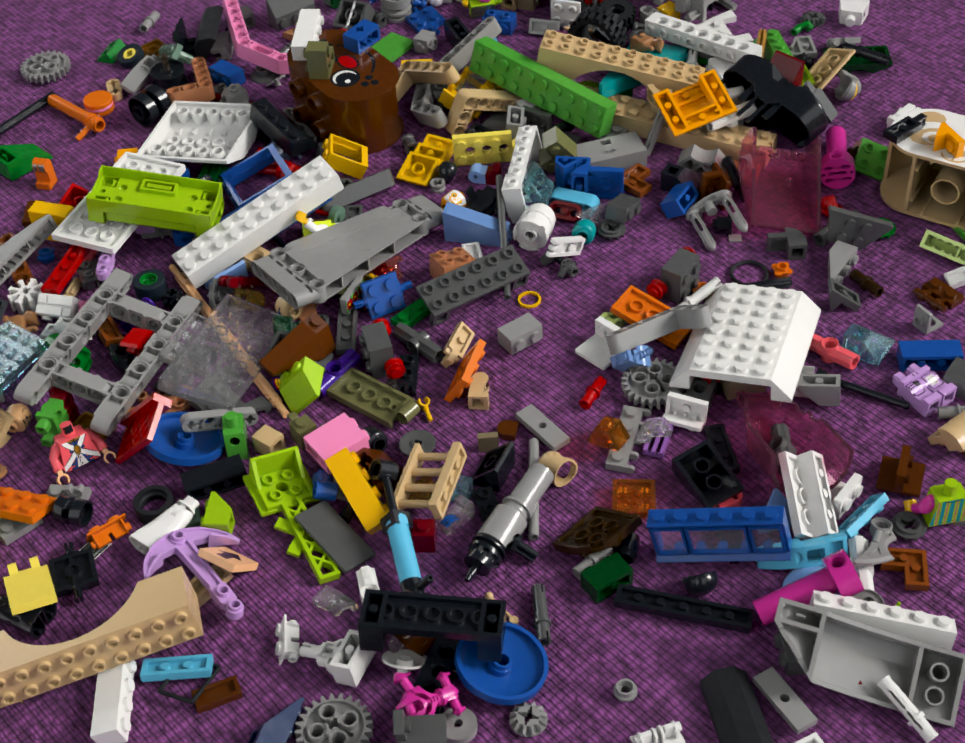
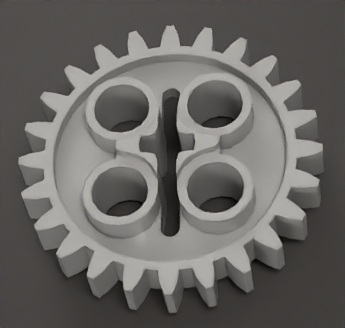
(45, 67)
(649, 384)
(335, 728)

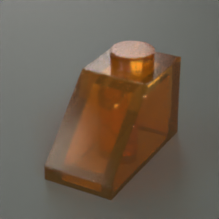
(609, 434)

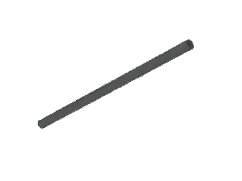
(502, 226)

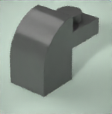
(791, 241)

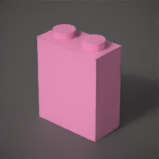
(333, 437)

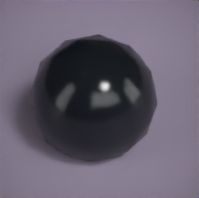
(447, 170)

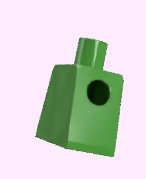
(235, 426)

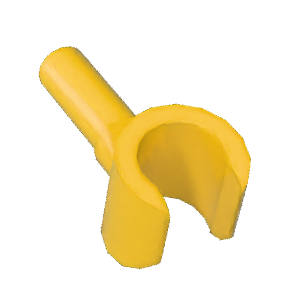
(425, 408)

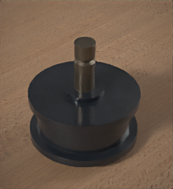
(168, 73)

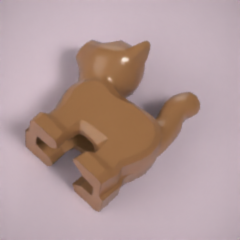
(646, 43)
(27, 318)

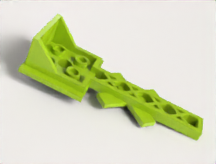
(282, 483)

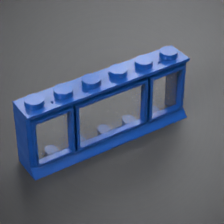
(720, 534)

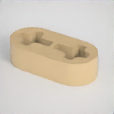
(114, 88)

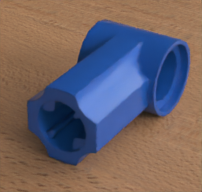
(323, 486)

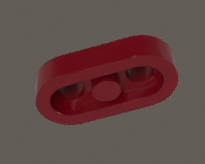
(566, 211)

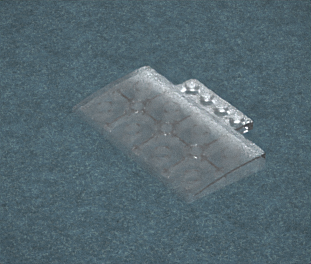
(217, 355)

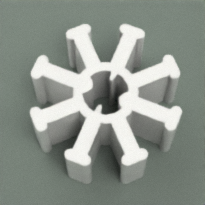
(25, 296)

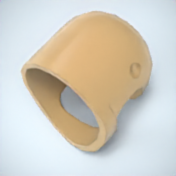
(553, 461)

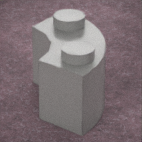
(700, 160)

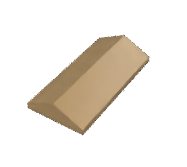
(829, 65)

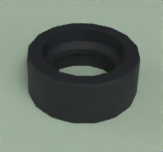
(149, 494)

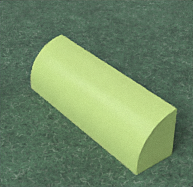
(943, 246)

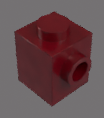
(424, 535)

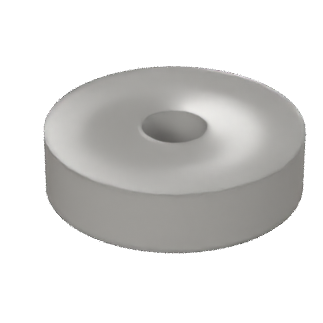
(464, 733)

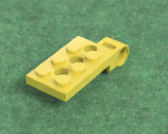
(478, 141)

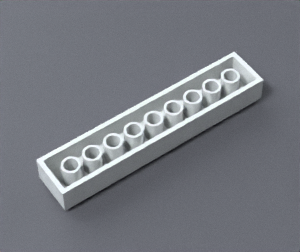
(257, 221)

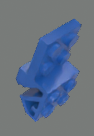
(579, 175)

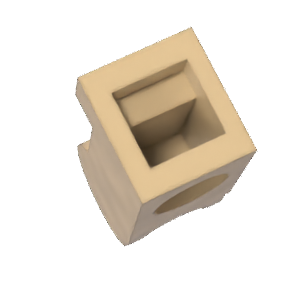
(479, 392)

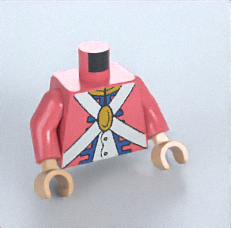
(75, 448)

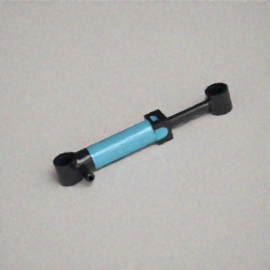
(397, 525)

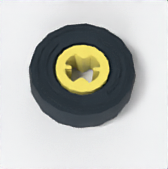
(130, 55)

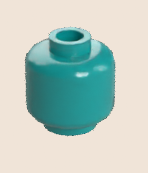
(586, 229)

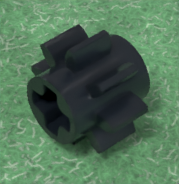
(171, 298)

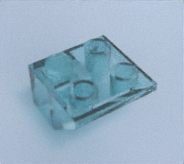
(537, 184)
(867, 343)

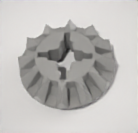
(534, 726)

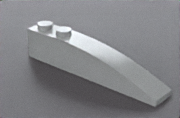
(23, 244)

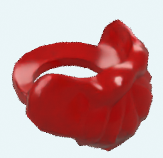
(826, 201)

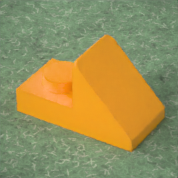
(949, 139)

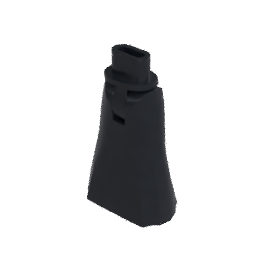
(29, 622)

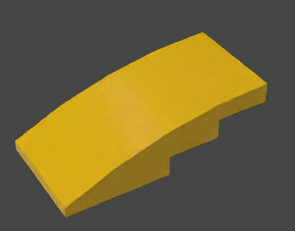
(422, 164)

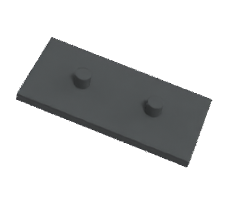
(335, 536)

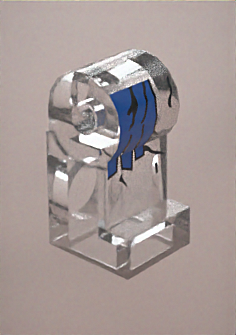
(456, 516)

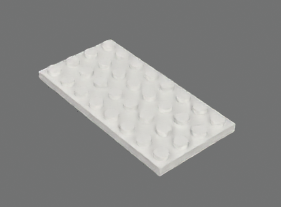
(111, 235)

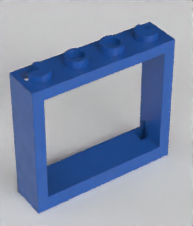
(248, 168)

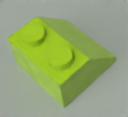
(301, 384)

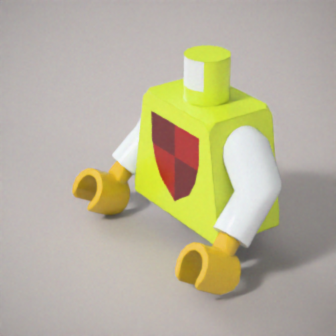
(311, 226)

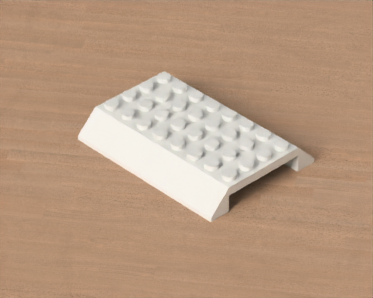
(754, 339)

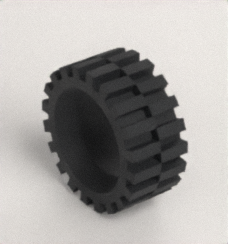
(603, 19)

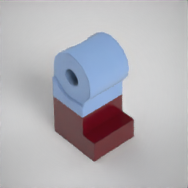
(484, 173)

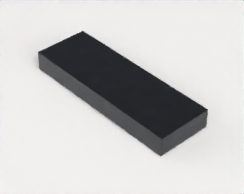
(719, 438)

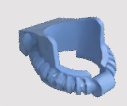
(632, 358)

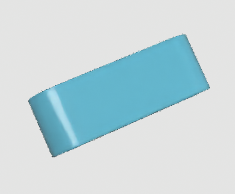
(583, 199)

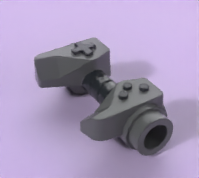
(567, 266)

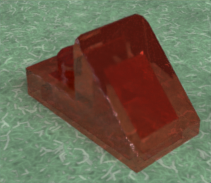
(390, 265)

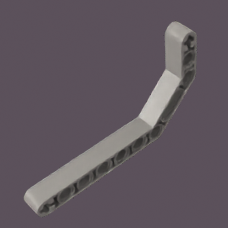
(423, 99)

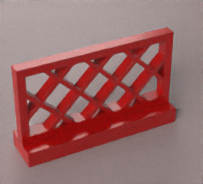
(141, 425)

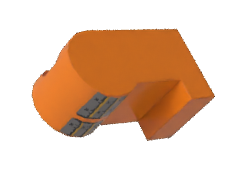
(44, 173)

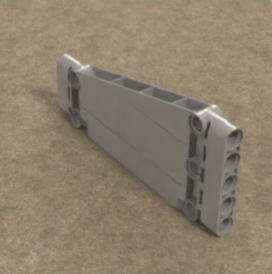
(332, 258)

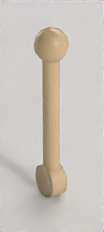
(512, 619)

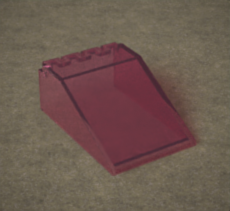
(781, 187)

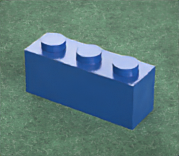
(933, 353)

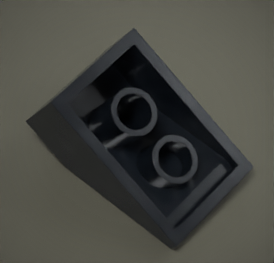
(706, 475)

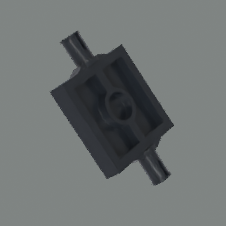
(74, 572)

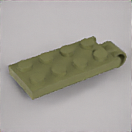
(373, 398)

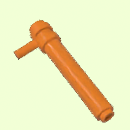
(90, 120)

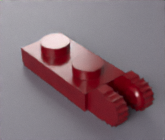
(239, 281)

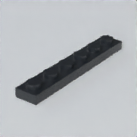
(684, 608)

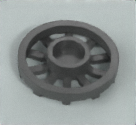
(216, 294)

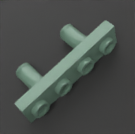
(175, 53)

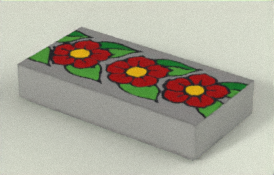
(351, 295)

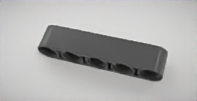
(361, 189)

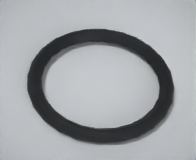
(748, 262)

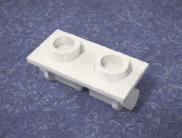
(285, 647)

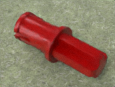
(592, 393)

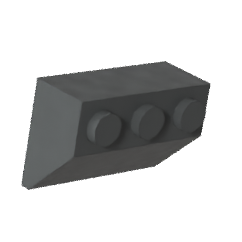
(286, 12)

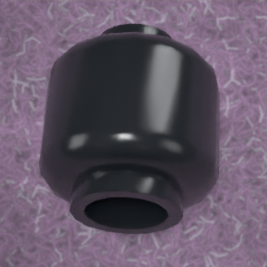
(378, 439)

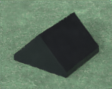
(495, 467)

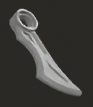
(878, 549)

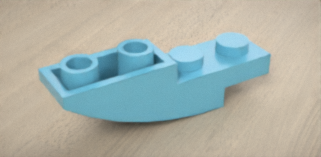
(809, 552)

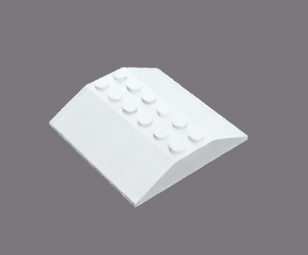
(202, 133)

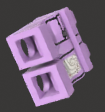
(923, 389)

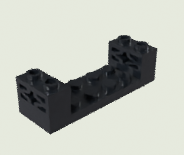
(432, 617)

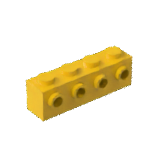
(358, 489)

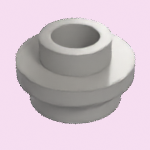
(625, 685)

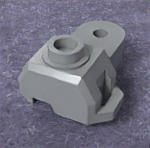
(234, 94)

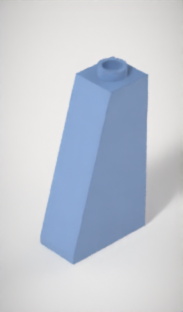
(471, 226)

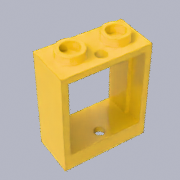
(349, 149)

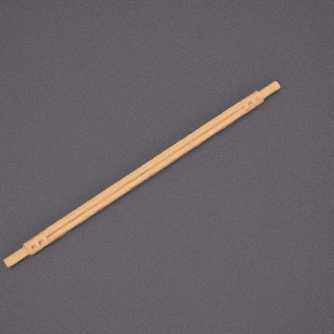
(260, 381)

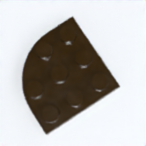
(597, 531)

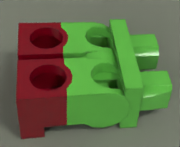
(54, 412)

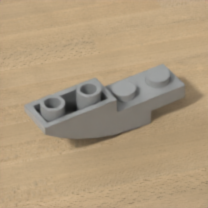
(140, 74)

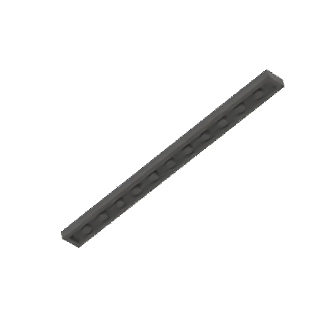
(348, 323)

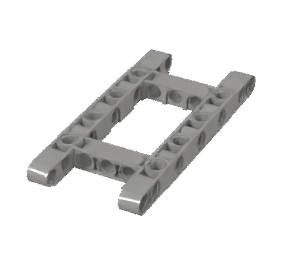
(112, 397)

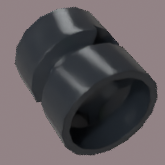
(72, 510)

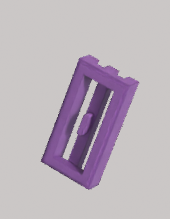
(663, 448)

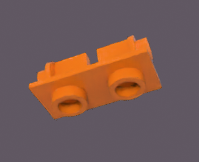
(100, 534)

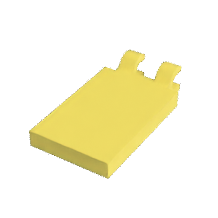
(29, 587)

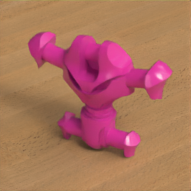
(420, 702)

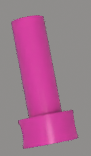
(837, 164)
(836, 577)

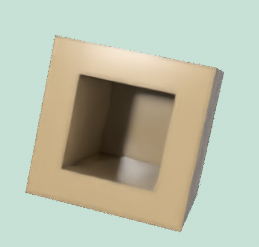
(268, 440)

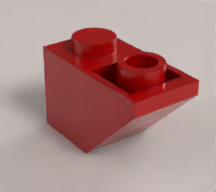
(136, 340)

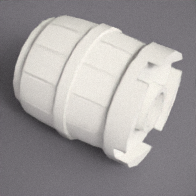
(534, 227)

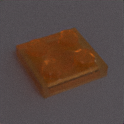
(634, 496)

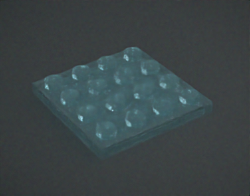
(17, 352)

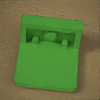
(870, 158)

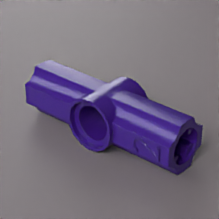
(337, 368)

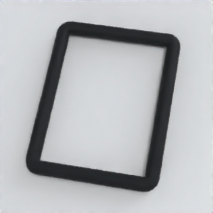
(196, 696)

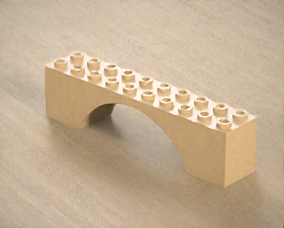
(576, 56)
(154, 617)

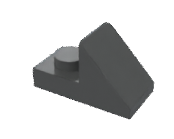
(840, 294)

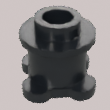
(722, 224)

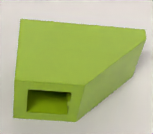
(218, 514)

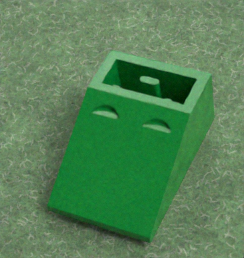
(18, 158)

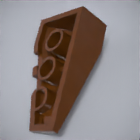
(308, 339)

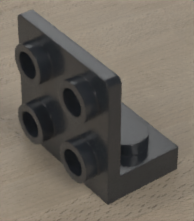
(180, 37)

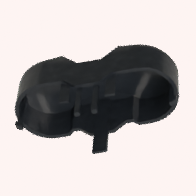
(777, 100)

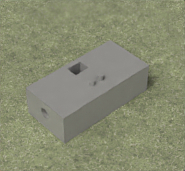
(615, 151)

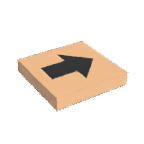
(228, 559)

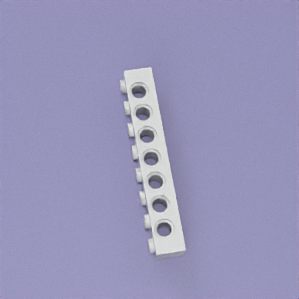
(699, 38)

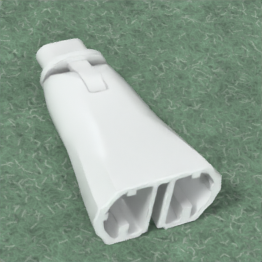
(172, 519)

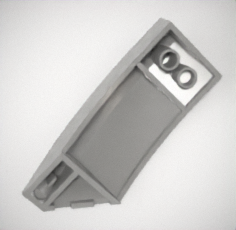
(844, 651)

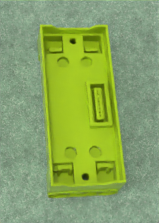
(155, 200)

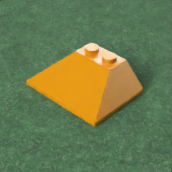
(695, 104)

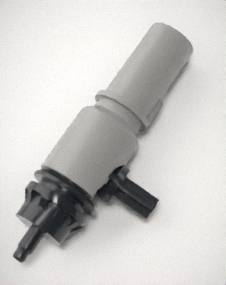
(506, 524)

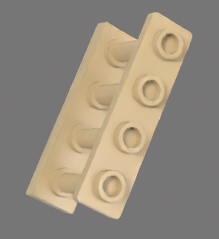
(441, 490)

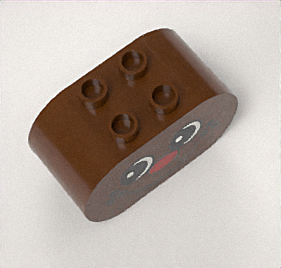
(354, 102)

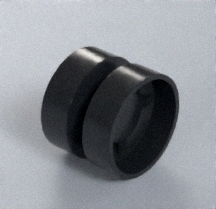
(149, 105)

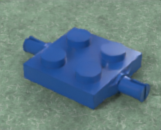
(425, 19)
(382, 295)

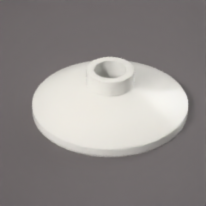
(404, 660)

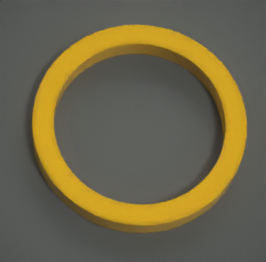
(529, 293)

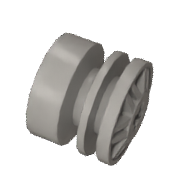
(396, 10)

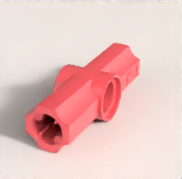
(831, 352)

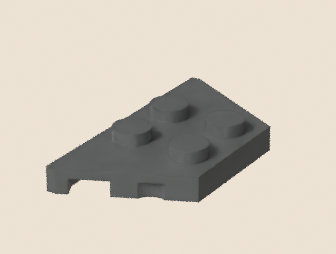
(855, 228)

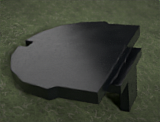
(482, 200)

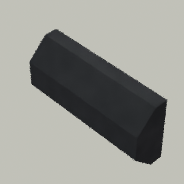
(208, 31)
(734, 707)

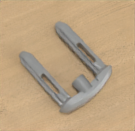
(708, 205)

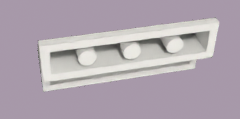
(808, 494)

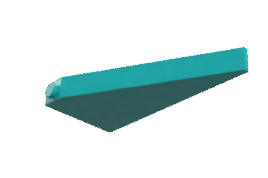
(618, 82)

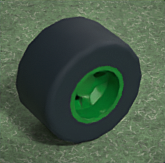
(150, 284)

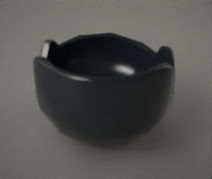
(701, 584)

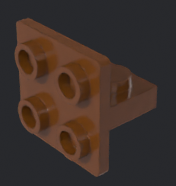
(713, 182)
(901, 474)

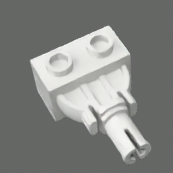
(340, 658)

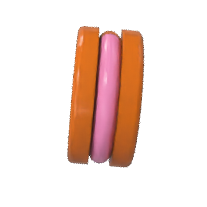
(99, 102)

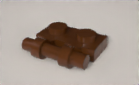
(939, 295)

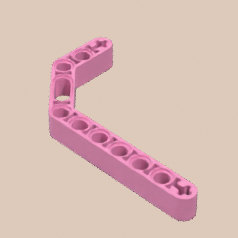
(249, 49)

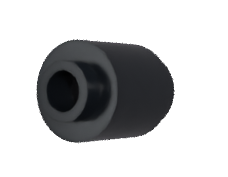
(629, 548)

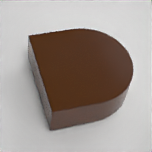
(508, 429)

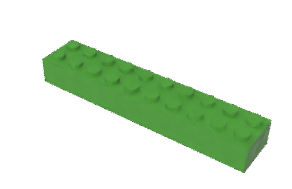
(543, 87)

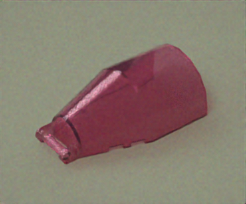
(804, 431)

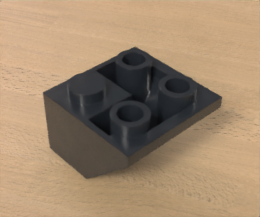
(676, 175)

